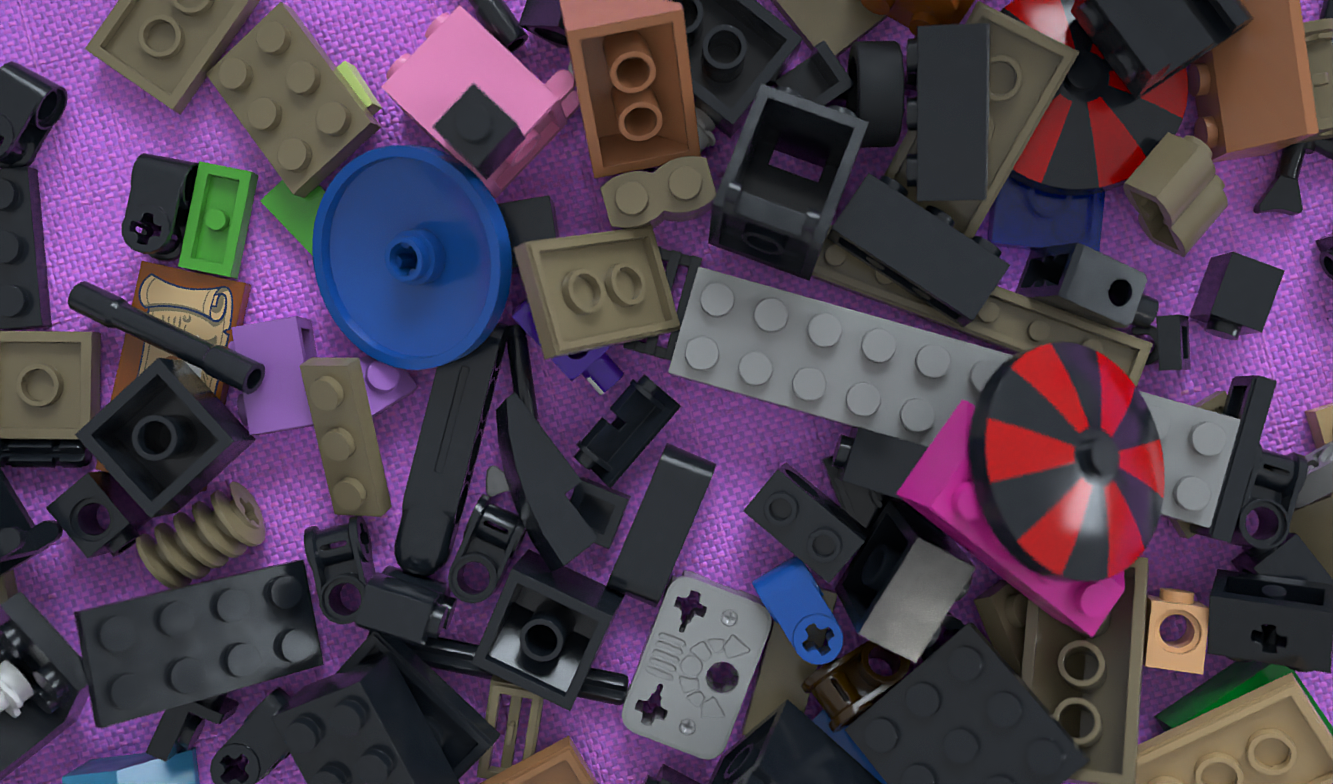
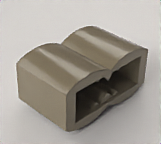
(673, 193)
(1176, 193)

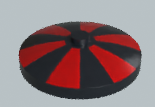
(1093, 125)
(1067, 463)

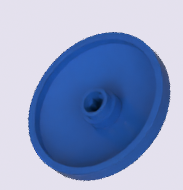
(412, 256)

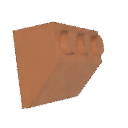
(632, 82)
(1256, 85)

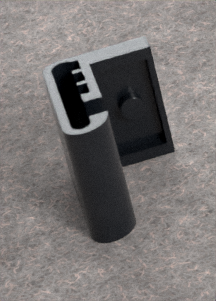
(1157, 38)

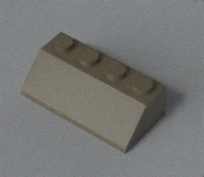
(1094, 680)

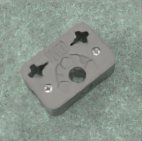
(694, 709)

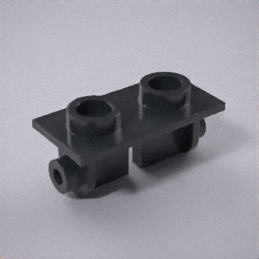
(641, 415)

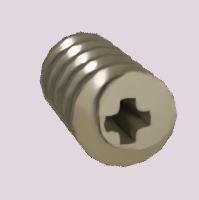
(204, 542)

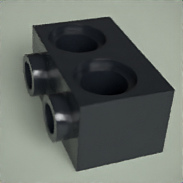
(807, 522)

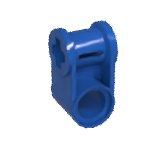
(796, 603)

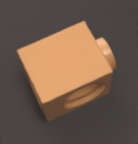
(1182, 654)

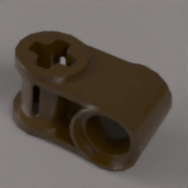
(850, 686)

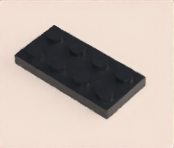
(197, 641)

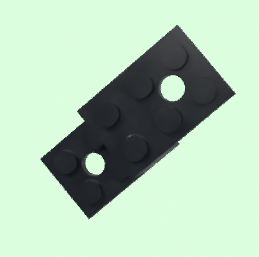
(53, 673)

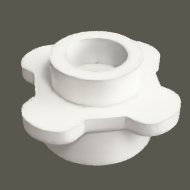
(13, 689)

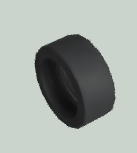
(878, 90)

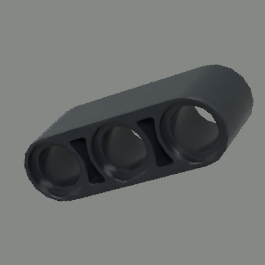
(661, 525)

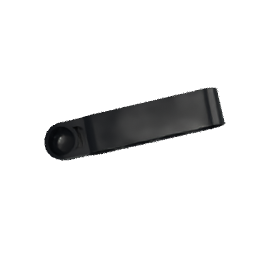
(447, 456)

